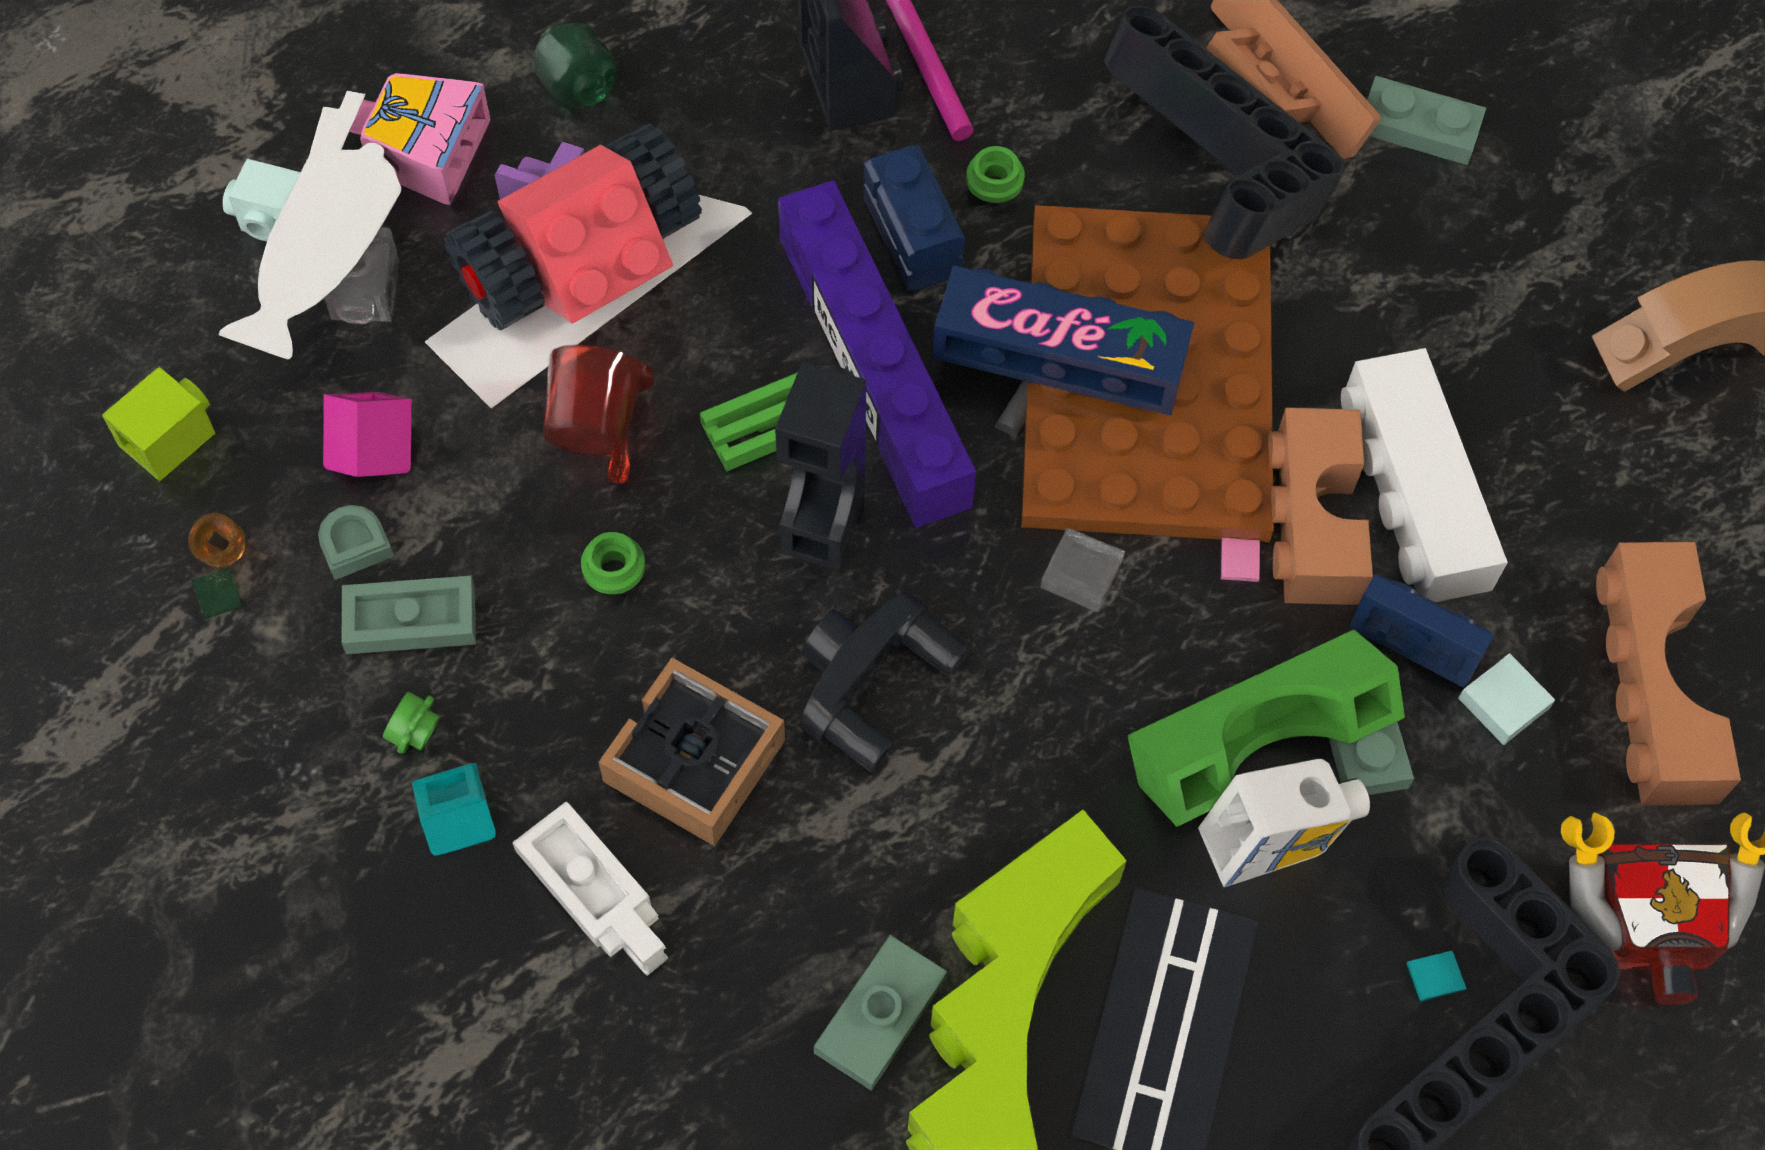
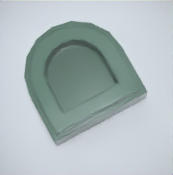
(353, 540)

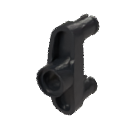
(853, 653)

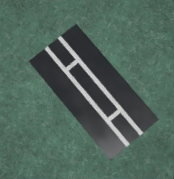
(1165, 1026)

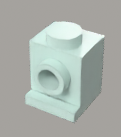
(258, 196)

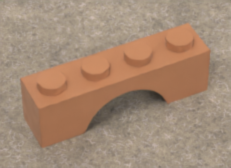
(1676, 746)

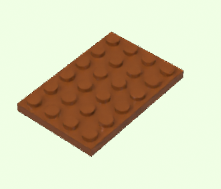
(1135, 468)

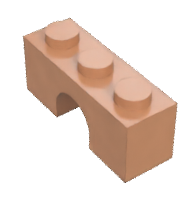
(1318, 553)

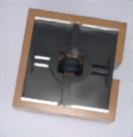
(693, 751)

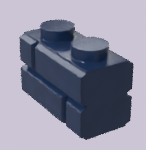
(913, 217)

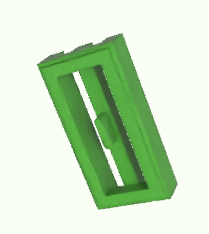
(743, 416)

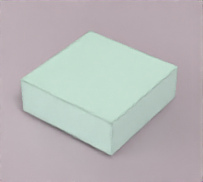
(1506, 699)

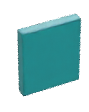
(1436, 976)

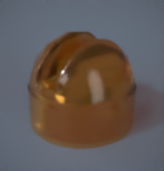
(210, 554)

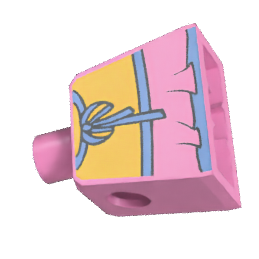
(426, 130)

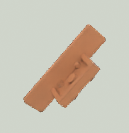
(1292, 71)

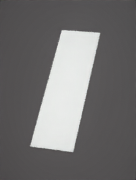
(502, 361)

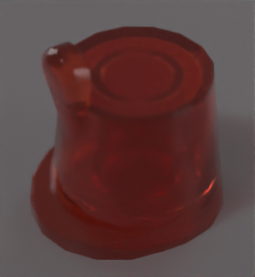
(592, 403)

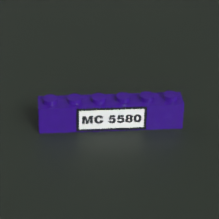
(874, 345)

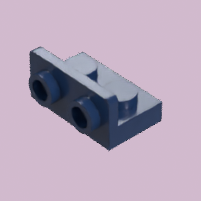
(1421, 629)

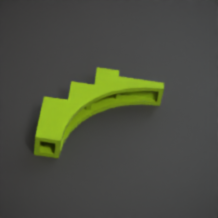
(1016, 930)

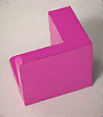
(367, 433)

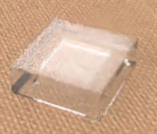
(1082, 569)

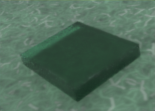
(216, 593)

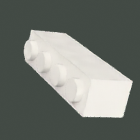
(1423, 477)

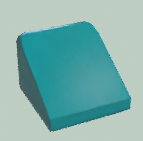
(453, 809)

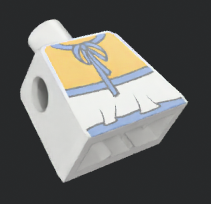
(1279, 818)

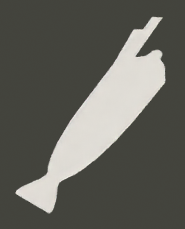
(320, 229)

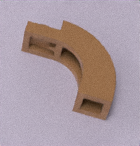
(1684, 318)

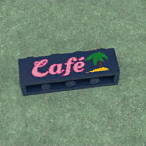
(1061, 339)

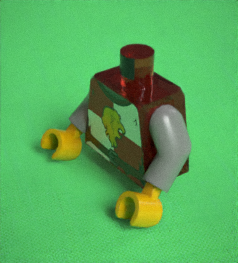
(1664, 902)

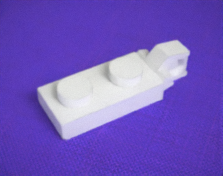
(592, 886)

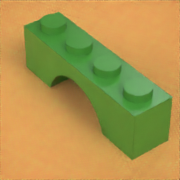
(1328, 692)

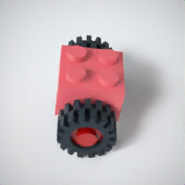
(578, 232)

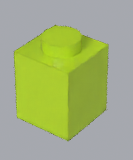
(160, 422)

